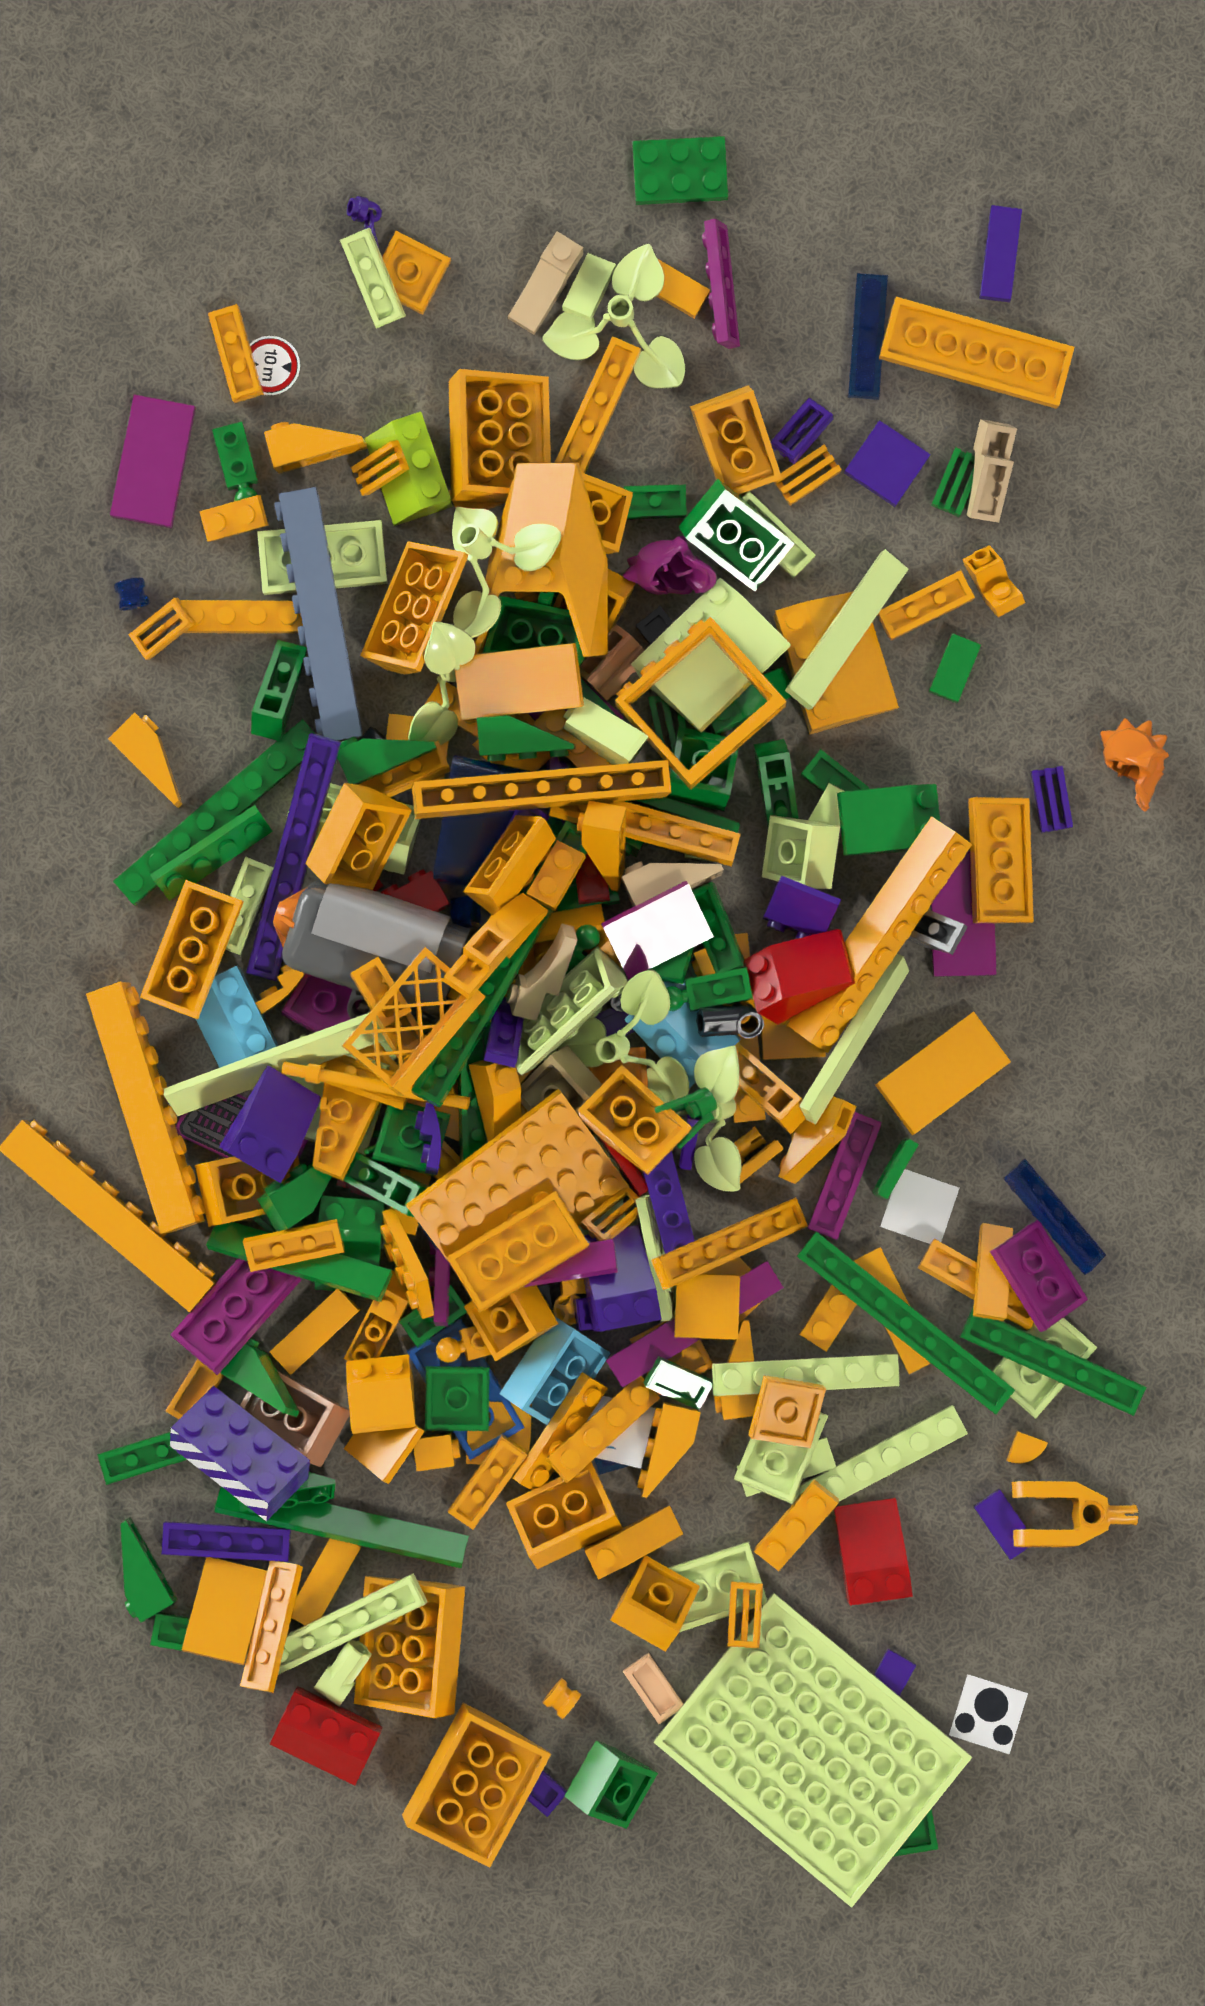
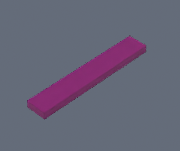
(641, 1355)

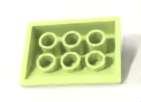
(706, 678)
(560, 1016)

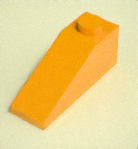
(304, 445)
(146, 751)
(605, 839)
(769, 1091)
(497, 1095)
(738, 1405)
(633, 1542)

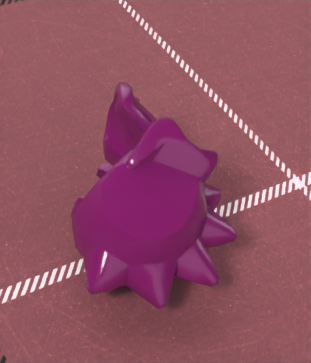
(670, 568)

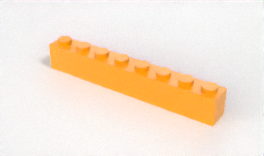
(541, 789)
(886, 928)
(145, 1108)
(107, 1214)

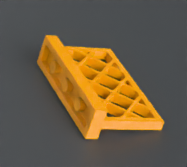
(430, 1044)

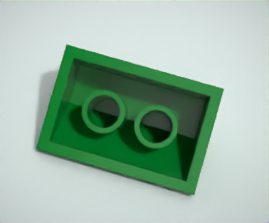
(529, 626)

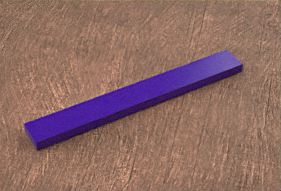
(294, 849)

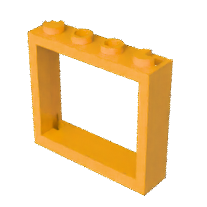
(676, 653)

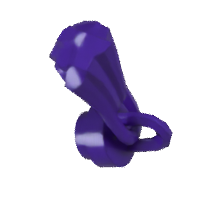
(358, 211)

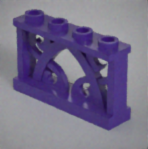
(669, 1205)

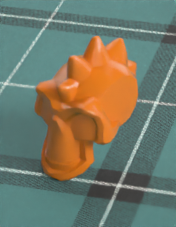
(1137, 756)

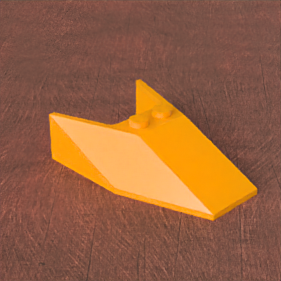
(579, 565)

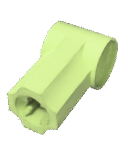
(340, 1677)

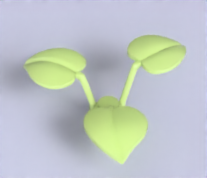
(638, 277)
(474, 534)
(443, 654)
(647, 1000)
(719, 1159)

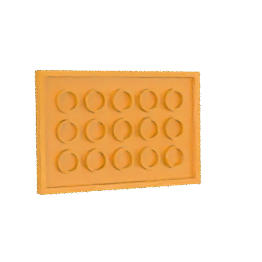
(521, 1165)

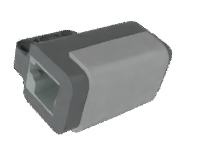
(343, 927)

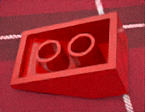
(798, 974)
(872, 1552)

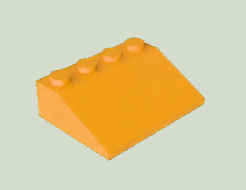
(493, 427)
(411, 605)
(861, 684)
(415, 1654)
(475, 1785)

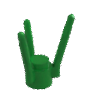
(697, 1104)

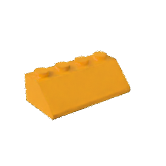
(191, 949)

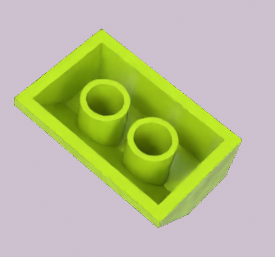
(420, 488)

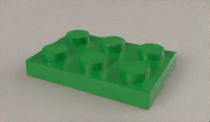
(680, 170)

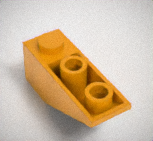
(813, 1141)
(379, 1323)
(673, 1438)

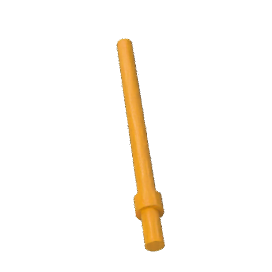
(315, 1073)

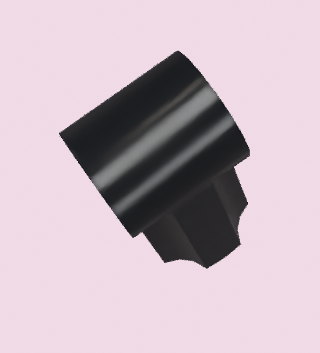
(727, 1020)

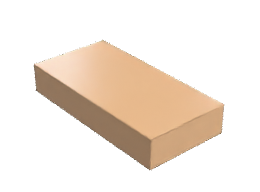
(653, 1688)

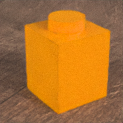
(436, 1451)

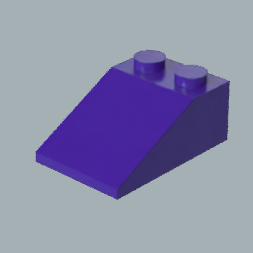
(799, 908)
(272, 1124)
(629, 1294)

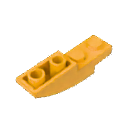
(493, 943)

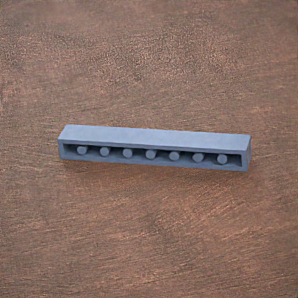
(320, 614)

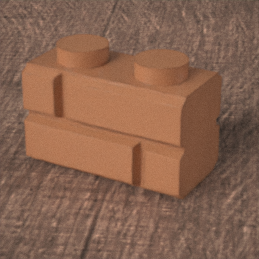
(608, 672)

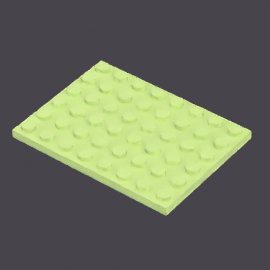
(813, 1750)

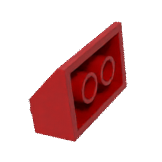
(326, 1735)

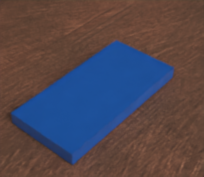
(427, 1356)

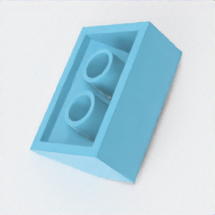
(233, 1020)
(679, 1037)
(552, 1369)

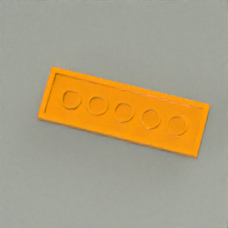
(976, 352)

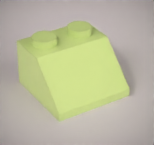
(801, 851)

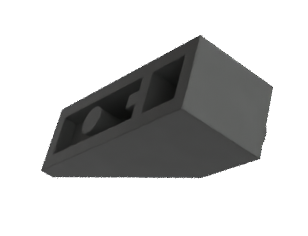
(938, 932)

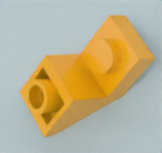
(993, 581)

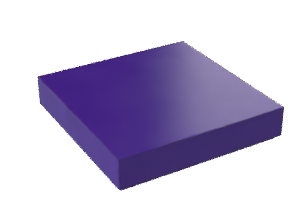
(887, 463)

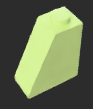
(604, 733)

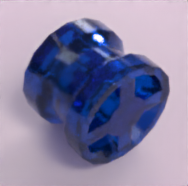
(131, 594)

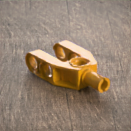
(1081, 1497)

